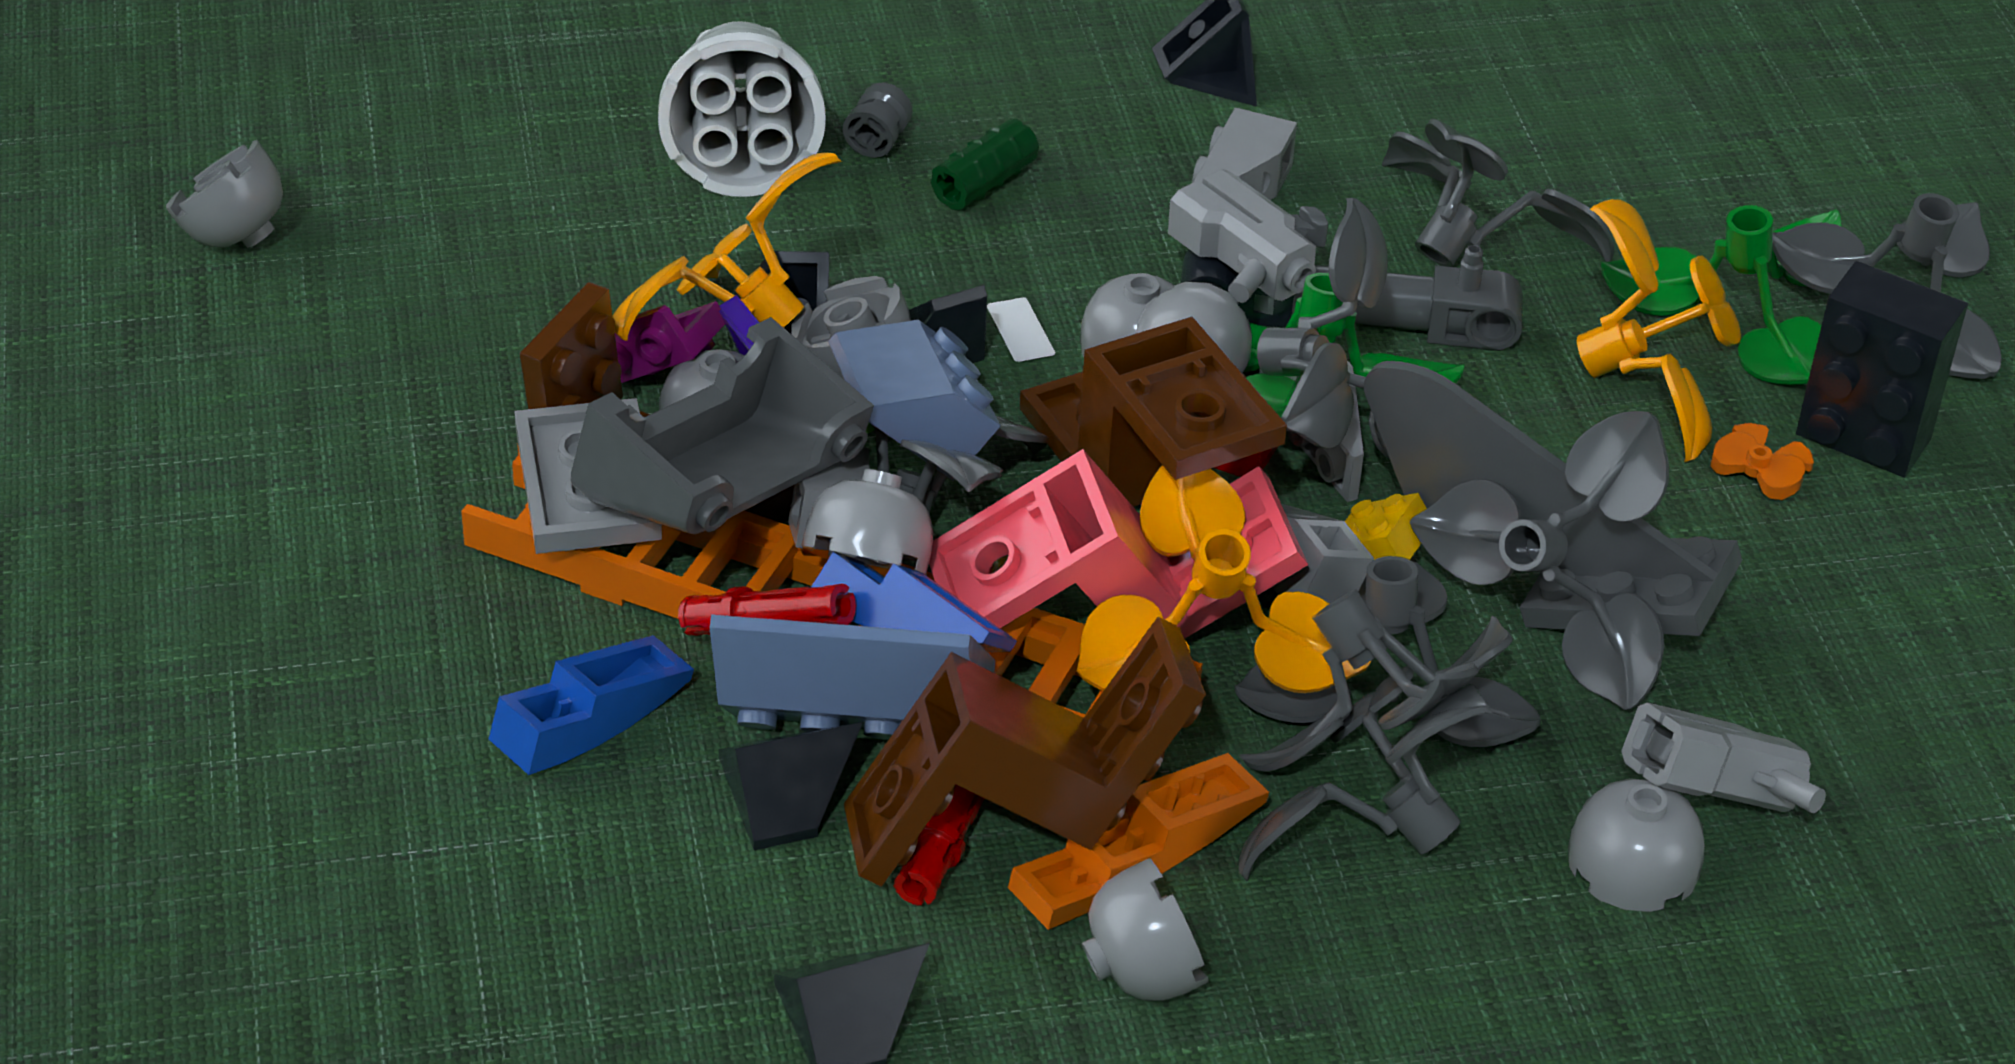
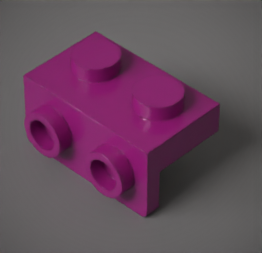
(665, 339)

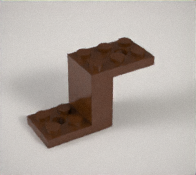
(1153, 404)
(1023, 751)

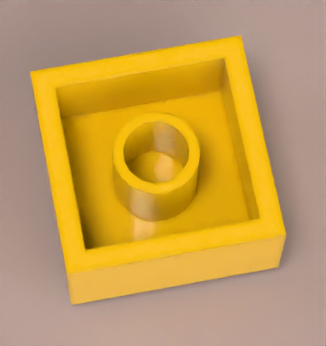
(1385, 525)

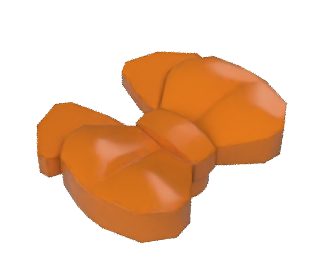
(1777, 472)

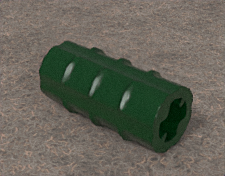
(984, 164)

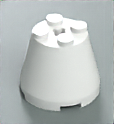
(746, 135)

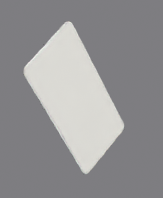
(1020, 329)

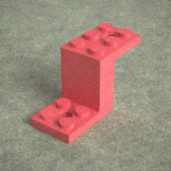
(1084, 532)

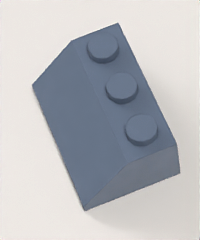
(918, 384)

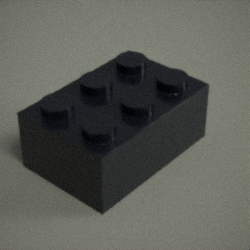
(1880, 368)

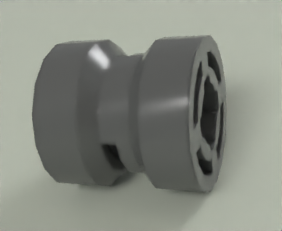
(877, 120)

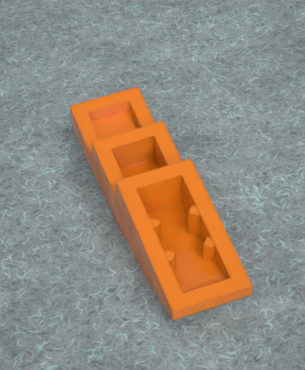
(1161, 822)

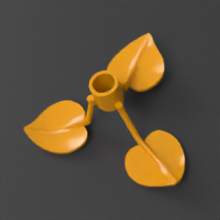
(760, 292)
(1620, 341)
(1207, 519)

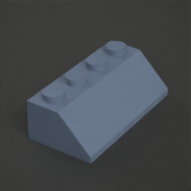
(828, 671)

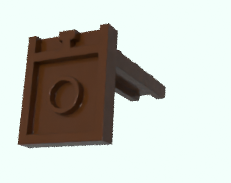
(578, 363)

